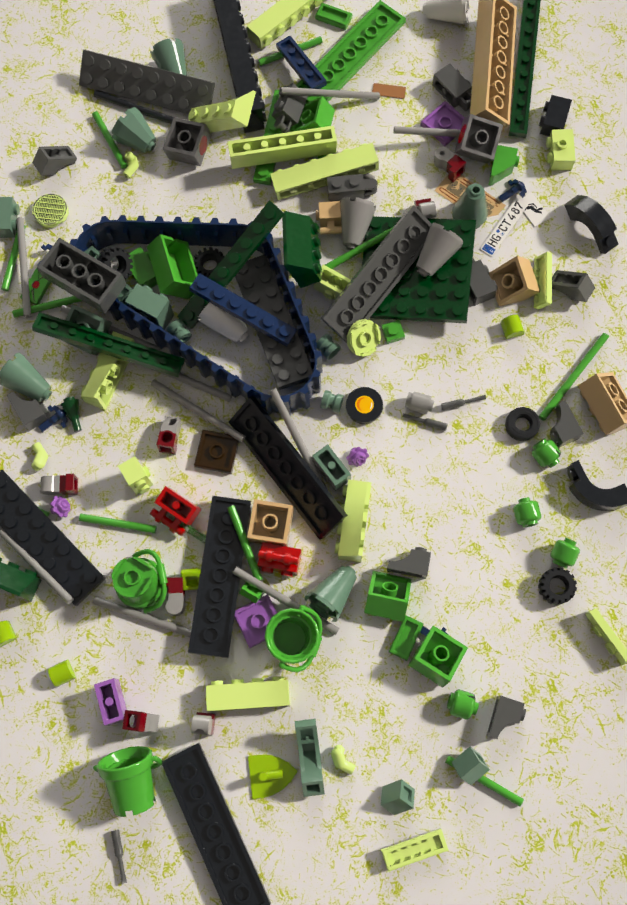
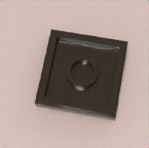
(216, 452)

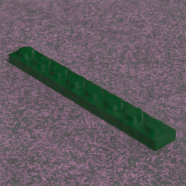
(235, 258)
(108, 344)

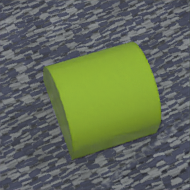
(512, 326)
(190, 578)
(6, 633)
(61, 673)

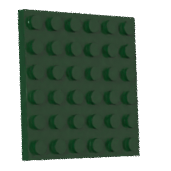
(434, 297)

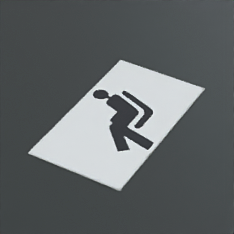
(534, 210)

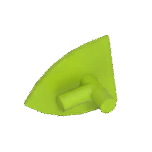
(269, 775)

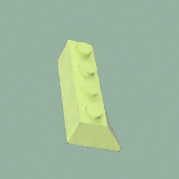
(226, 114)
(104, 378)
(354, 525)

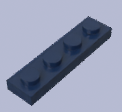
(301, 63)

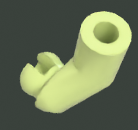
(132, 163)
(40, 458)
(339, 760)

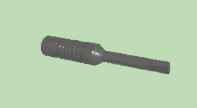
(460, 402)
(428, 422)
(118, 850)

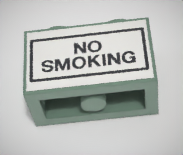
(331, 467)

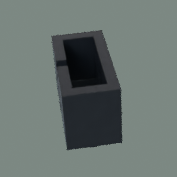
(556, 114)

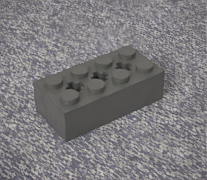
(82, 275)

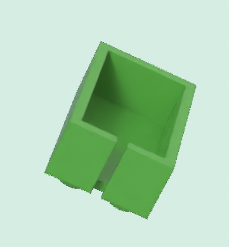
(172, 266)

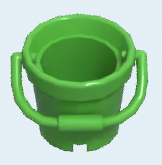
(141, 581)
(294, 637)
(129, 779)

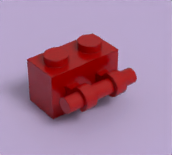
(177, 506)
(279, 559)

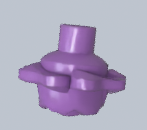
(357, 456)
(60, 506)

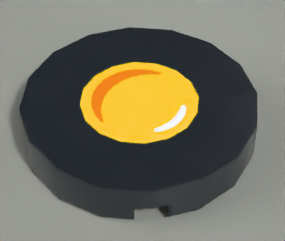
(364, 405)

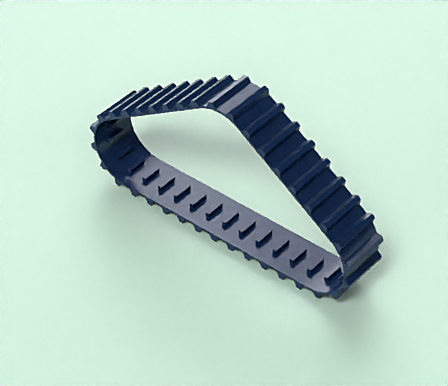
(198, 233)

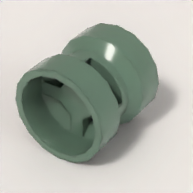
(178, 329)
(327, 346)
(332, 401)

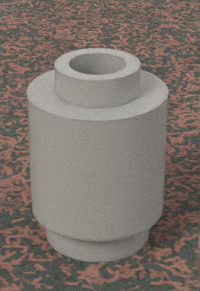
(419, 402)

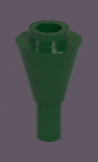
(71, 408)

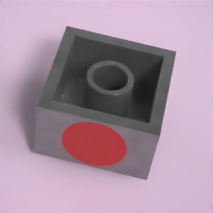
(478, 138)
(187, 141)

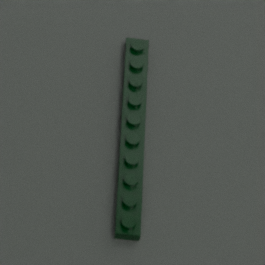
(524, 68)

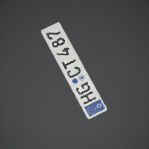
(504, 227)

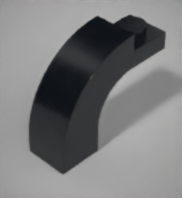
(596, 219)
(594, 496)

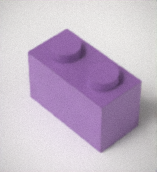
(110, 701)

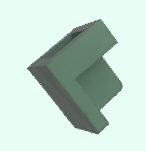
(470, 765)
(397, 797)

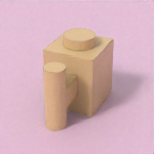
(329, 217)

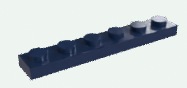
(243, 309)

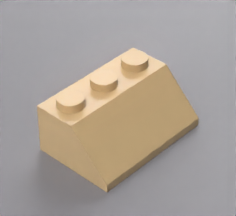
(606, 401)

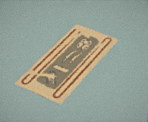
(453, 191)

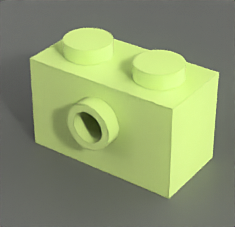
(561, 149)
(331, 283)
(136, 475)

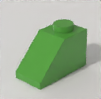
(503, 163)

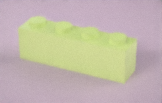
(247, 695)

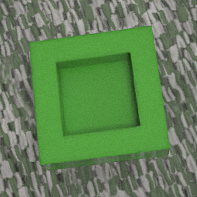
(393, 332)
(251, 592)

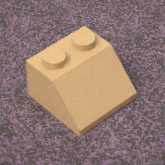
(514, 281)

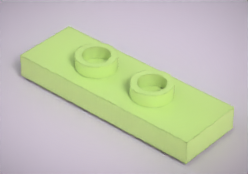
(543, 276)
(603, 630)
(414, 849)

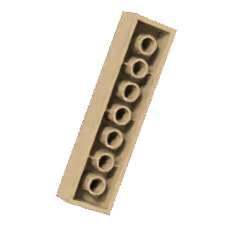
(494, 61)

